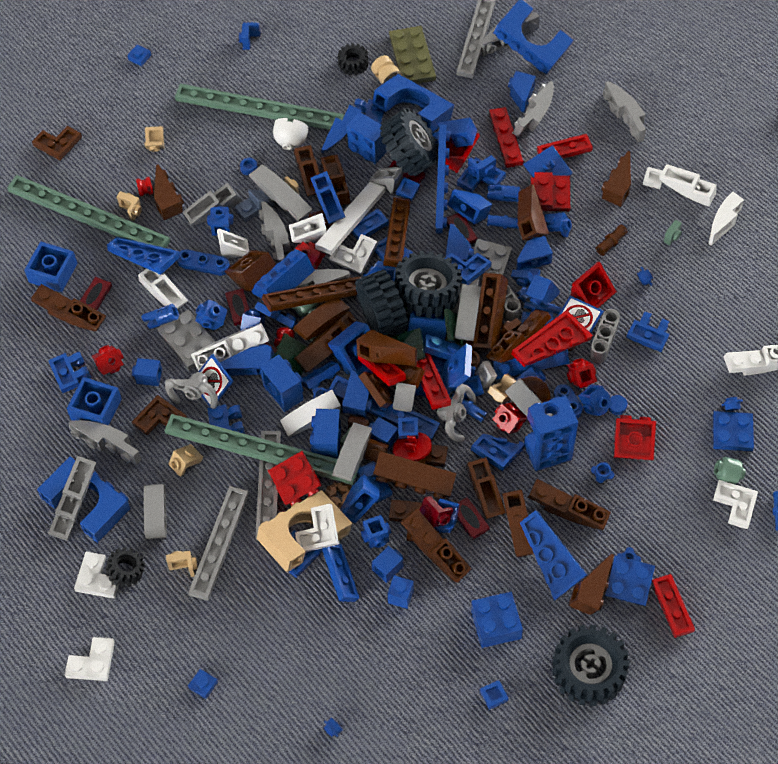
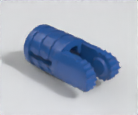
(503, 193)
(161, 316)

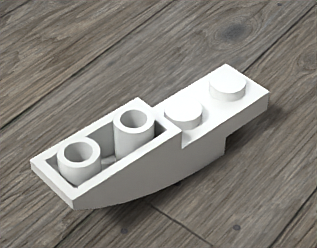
(231, 345)
(753, 361)

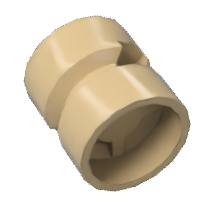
(384, 69)

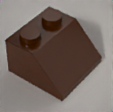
(250, 269)

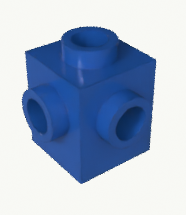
(219, 219)
(210, 315)
(595, 400)
(375, 532)

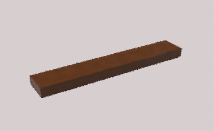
(397, 231)
(310, 294)

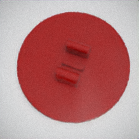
(412, 447)

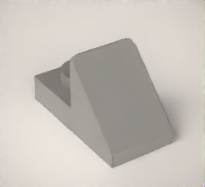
(389, 177)
(404, 397)

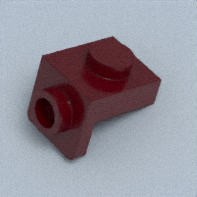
(435, 513)

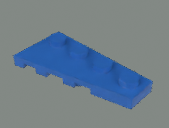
(146, 255)
(556, 562)

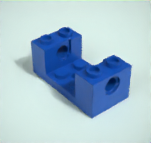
(552, 435)

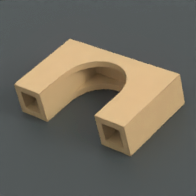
(278, 540)

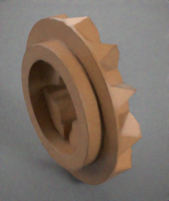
(331, 492)

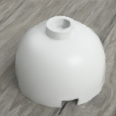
(289, 134)

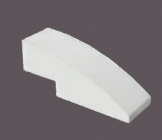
(688, 184)
(725, 217)
(162, 288)
(300, 418)

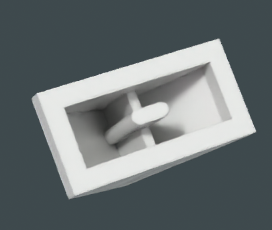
(308, 229)
(232, 245)

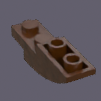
(68, 310)
(512, 339)
(319, 348)
(569, 507)
(434, 546)

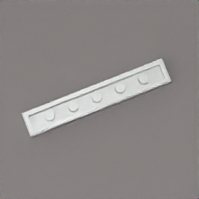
(353, 215)

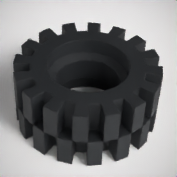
(353, 66)
(127, 557)

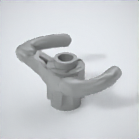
(192, 387)
(456, 411)

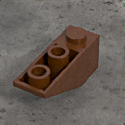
(618, 186)
(165, 196)
(530, 215)
(384, 349)
(516, 513)
(589, 591)

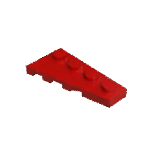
(552, 339)

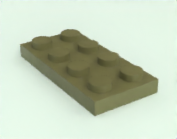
(412, 54)

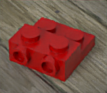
(552, 191)
(634, 438)
(295, 479)

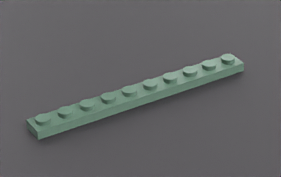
(255, 106)
(85, 213)
(248, 445)

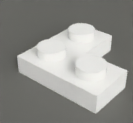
(355, 259)
(740, 499)
(324, 531)
(90, 577)
(96, 665)

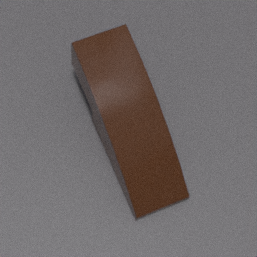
(307, 167)
(333, 167)
(321, 319)
(485, 488)

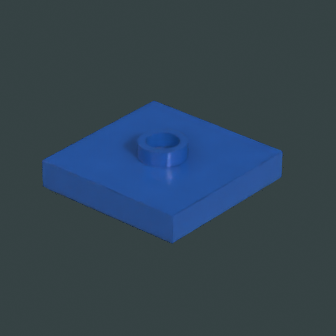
(457, 368)

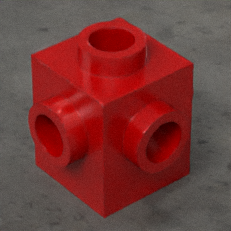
(314, 255)
(102, 357)
(581, 373)
(509, 418)

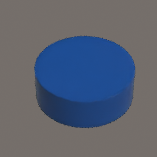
(248, 165)
(619, 405)

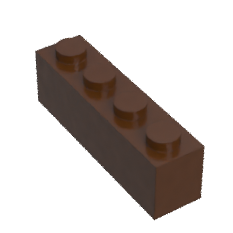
(490, 311)
(414, 475)

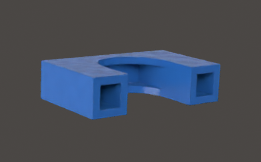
(541, 56)
(404, 90)
(104, 516)

